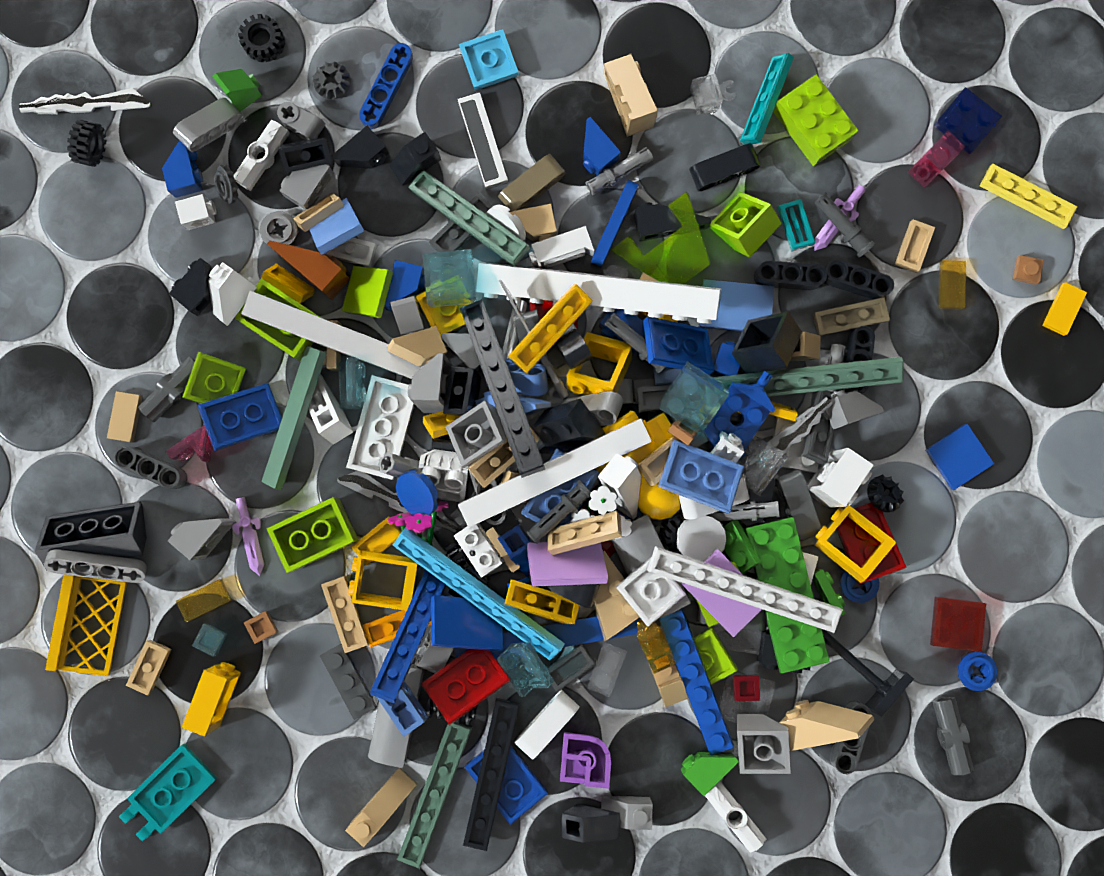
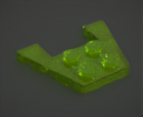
(676, 257)

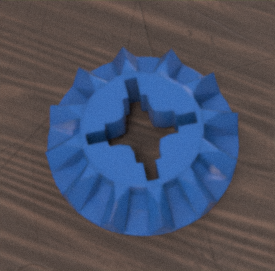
(857, 594)
(987, 670)

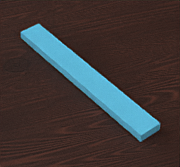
(478, 593)

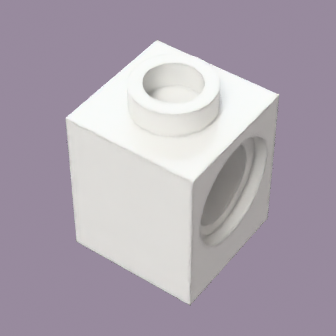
(196, 212)

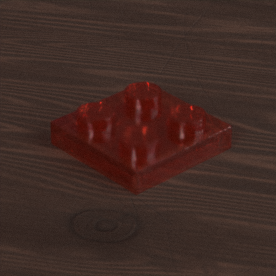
(958, 624)

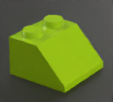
(746, 223)

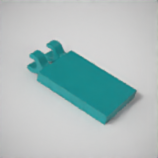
(169, 791)

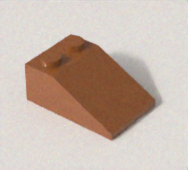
(323, 272)

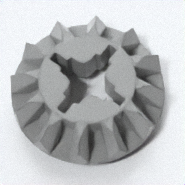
(283, 219)

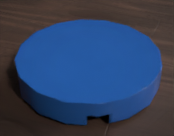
(417, 493)

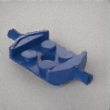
(753, 406)

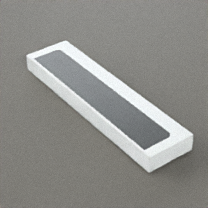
(482, 140)

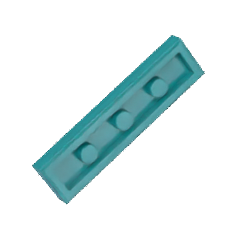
(766, 99)

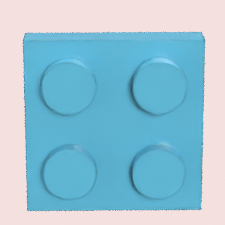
(488, 59)

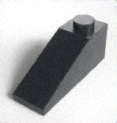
(659, 221)

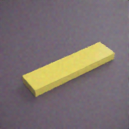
(1028, 196)

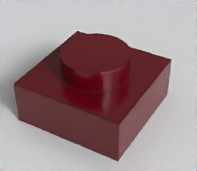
(746, 687)

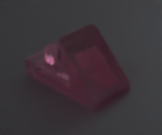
(197, 441)

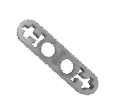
(133, 571)

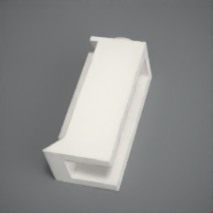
(561, 248)

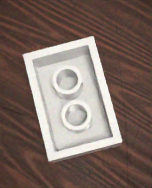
(840, 478)

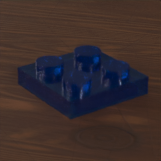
(968, 119)

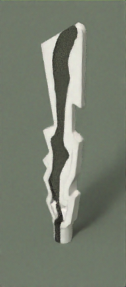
(84, 102)

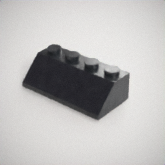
(100, 531)

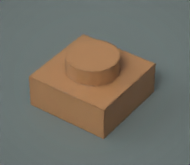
(1028, 269)
(261, 627)

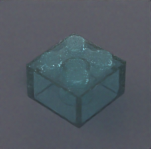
(449, 278)
(694, 398)

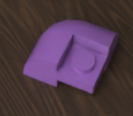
(585, 761)

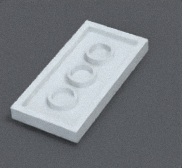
(381, 425)

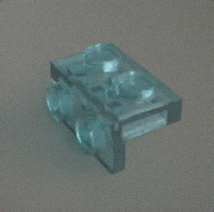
(352, 384)
(524, 668)

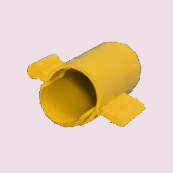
(652, 500)

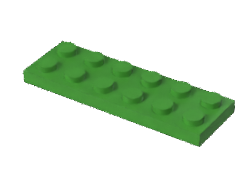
(783, 565)

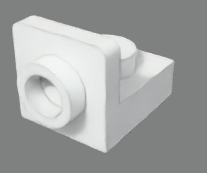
(729, 447)

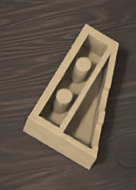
(630, 94)
(611, 607)

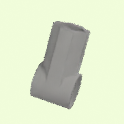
(396, 465)

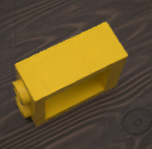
(606, 349)
(843, 561)
(380, 600)
(211, 699)

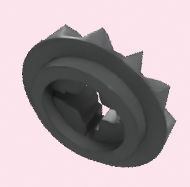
(331, 90)
(226, 184)

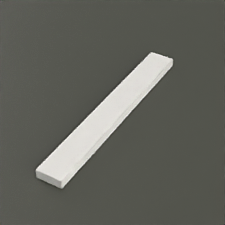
(325, 333)
(555, 473)
(744, 589)

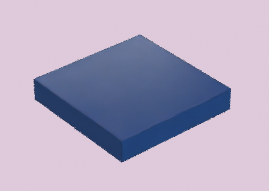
(959, 456)

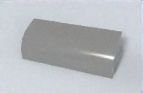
(638, 548)
(387, 742)

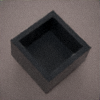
(767, 343)

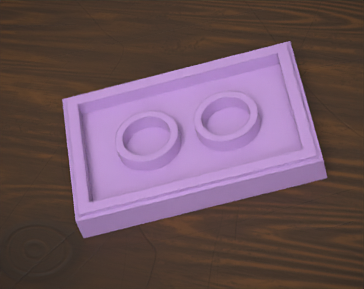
(571, 567)
(728, 612)

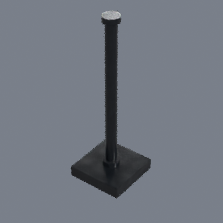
(886, 691)

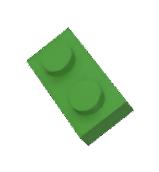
(740, 548)
(823, 583)

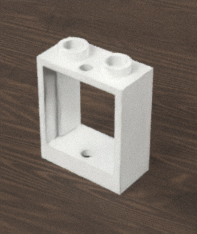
(476, 540)

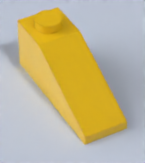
(541, 602)

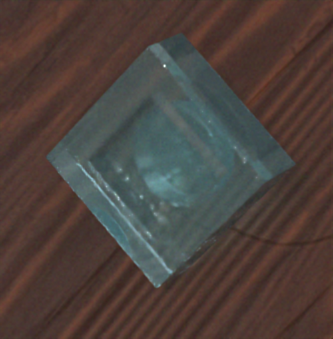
(209, 639)

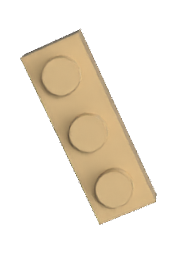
(584, 533)
(344, 614)

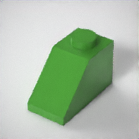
(238, 87)
(707, 770)

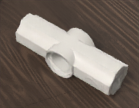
(268, 142)
(743, 826)

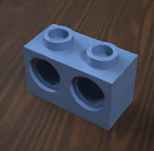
(406, 711)

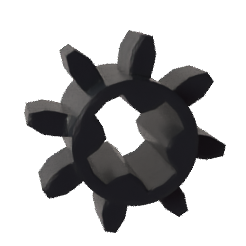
(457, 555)

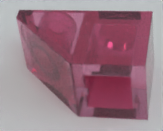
(936, 159)

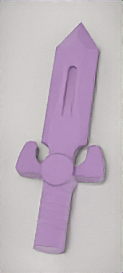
(830, 230)
(249, 536)

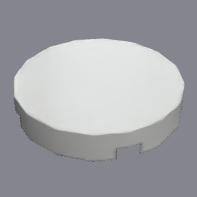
(511, 223)
(700, 537)

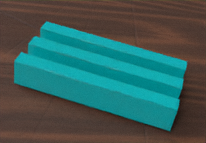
(787, 227)

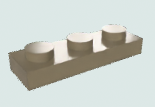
(851, 316)

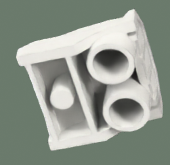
(446, 473)

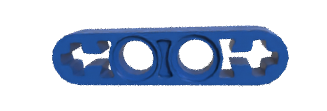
(389, 87)
(615, 223)

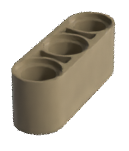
(532, 183)

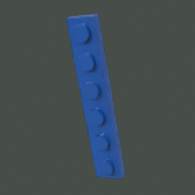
(407, 640)
(696, 682)

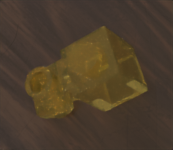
(654, 646)

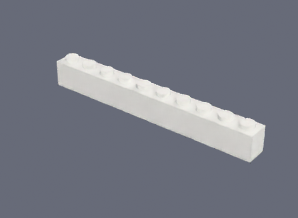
(605, 291)

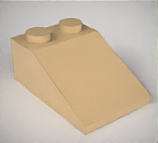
(823, 724)

